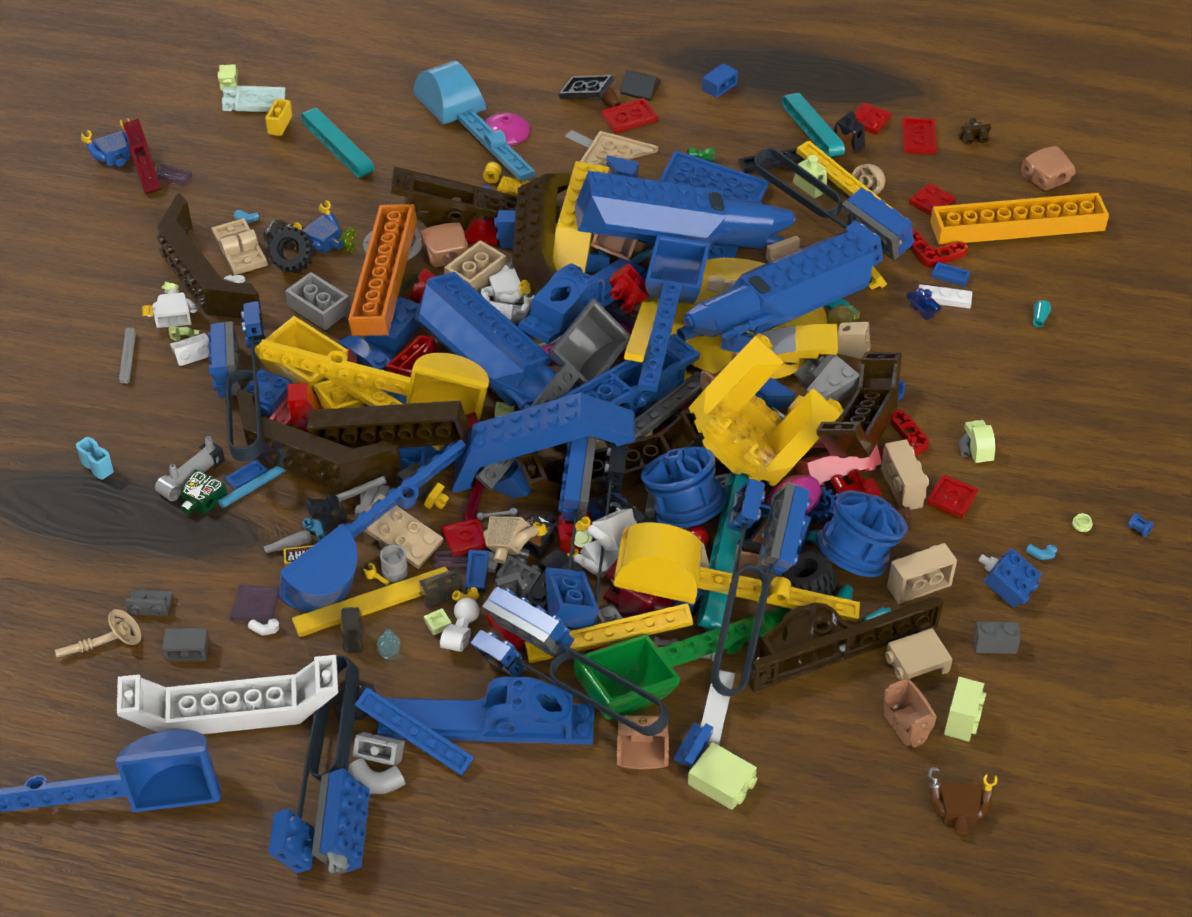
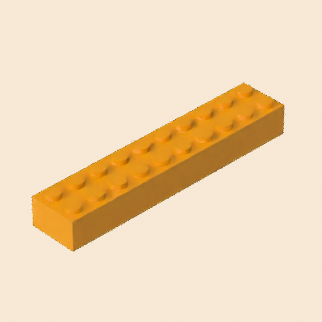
(1019, 218)

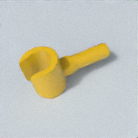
(372, 573)

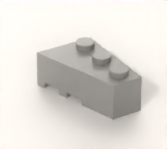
(836, 380)

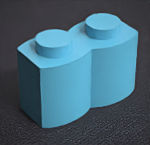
(94, 458)

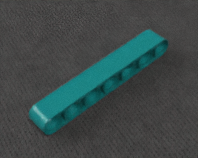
(813, 125)
(337, 142)

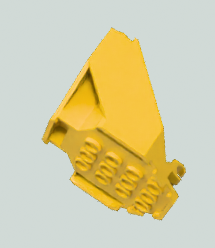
(745, 430)

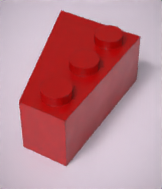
(301, 402)

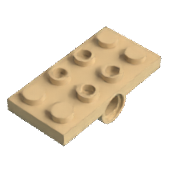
(239, 246)
(404, 530)

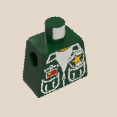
(201, 493)

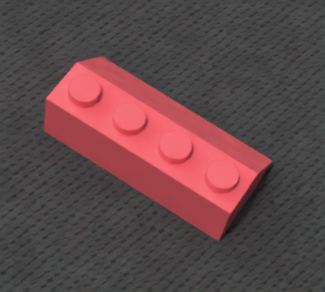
(825, 466)

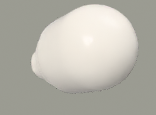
(988, 562)

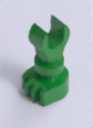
(702, 154)

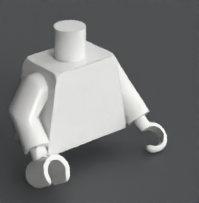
(512, 312)

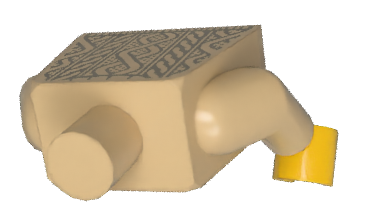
(509, 535)

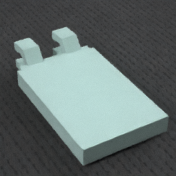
(251, 98)

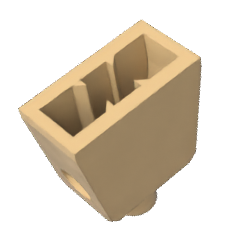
(853, 339)

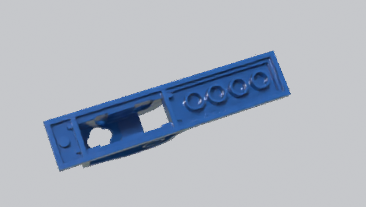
(571, 292)
(621, 382)
(525, 708)

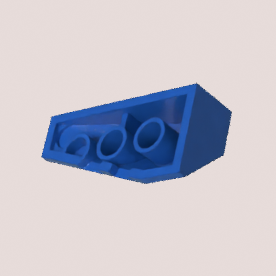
(367, 352)

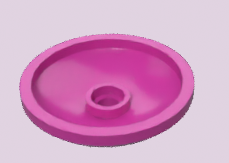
(512, 125)
(807, 482)

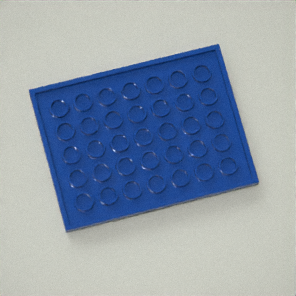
(705, 174)

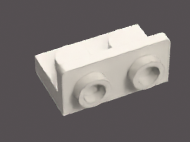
(191, 349)

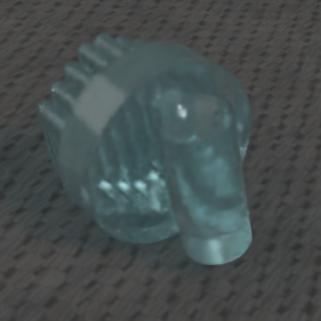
(388, 644)

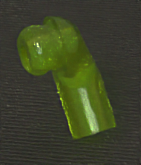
(347, 237)

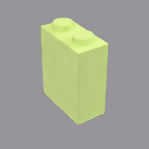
(722, 776)

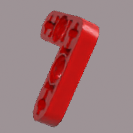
(930, 256)
(912, 438)

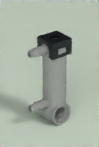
(209, 456)

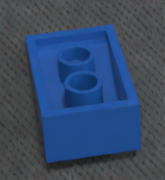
(570, 597)

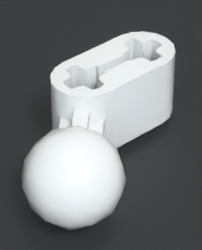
(457, 636)

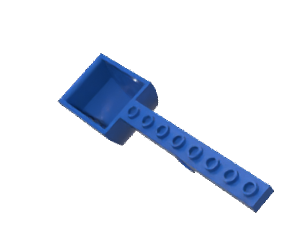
(672, 278)
(328, 568)
(154, 774)

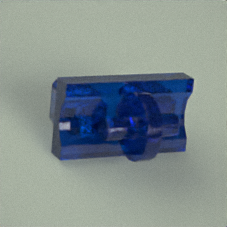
(923, 301)

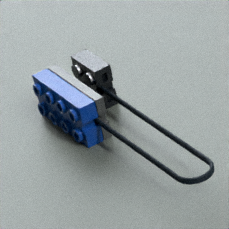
(577, 483)

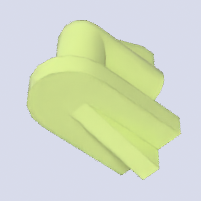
(175, 332)

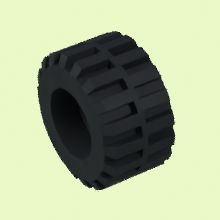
(277, 246)
(812, 573)

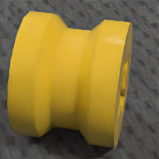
(492, 172)

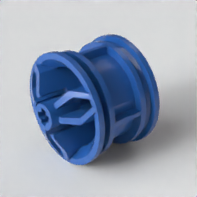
(685, 487)
(861, 533)

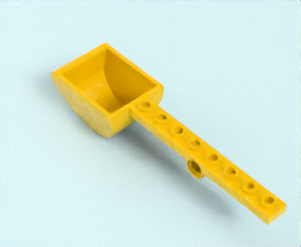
(302, 336)
(433, 377)
(668, 561)

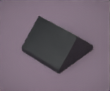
(639, 85)

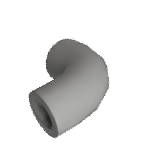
(377, 782)

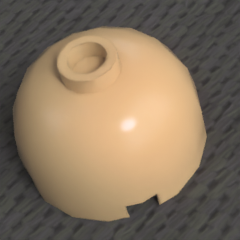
(871, 177)

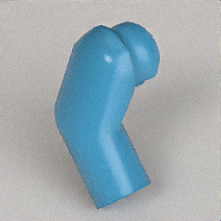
(239, 214)
(315, 527)
(1048, 553)

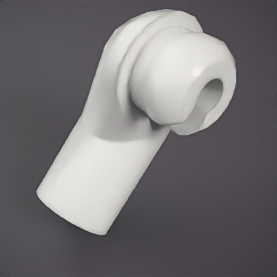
(266, 629)

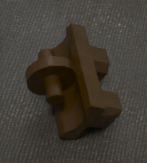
(973, 130)

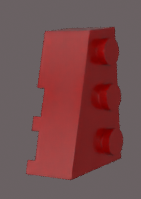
(404, 362)

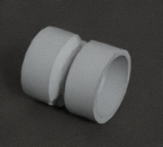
(393, 563)

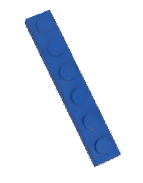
(414, 731)

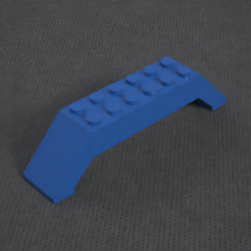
(539, 429)

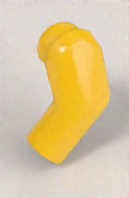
(473, 594)

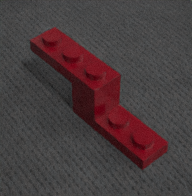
(142, 156)

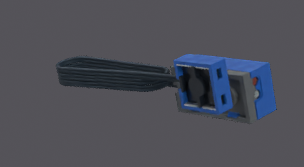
(865, 214)

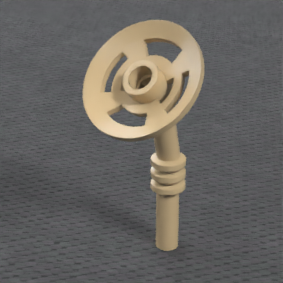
(118, 631)

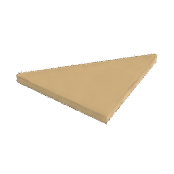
(615, 146)

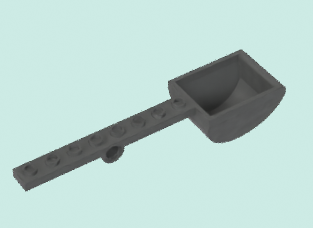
(582, 354)

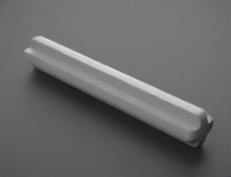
(127, 355)

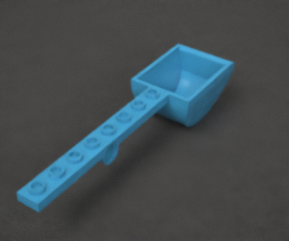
(454, 96)

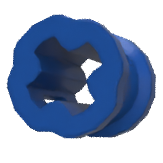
(1140, 525)

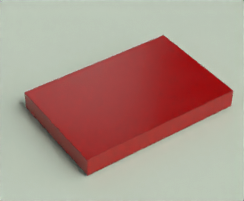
(628, 115)
(919, 135)

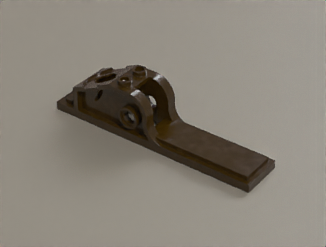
(436, 195)
(819, 625)

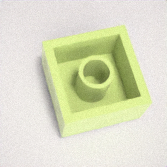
(965, 709)

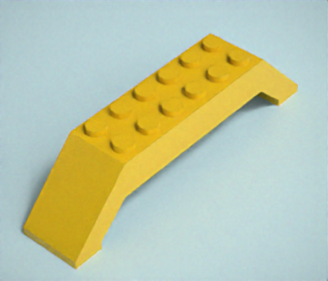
(569, 243)

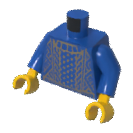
(110, 148)
(324, 230)

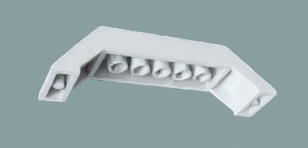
(229, 703)

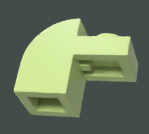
(227, 76)
(982, 441)

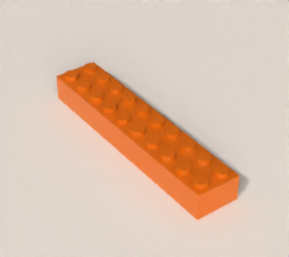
(383, 270)

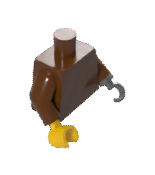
(960, 803)

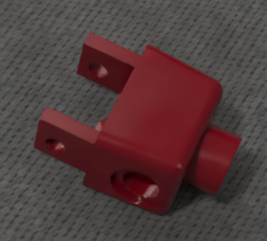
(633, 602)

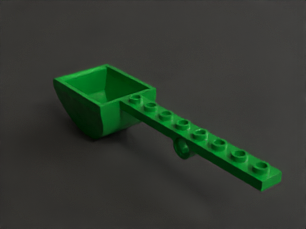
(651, 667)

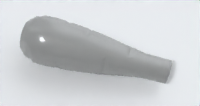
(298, 539)

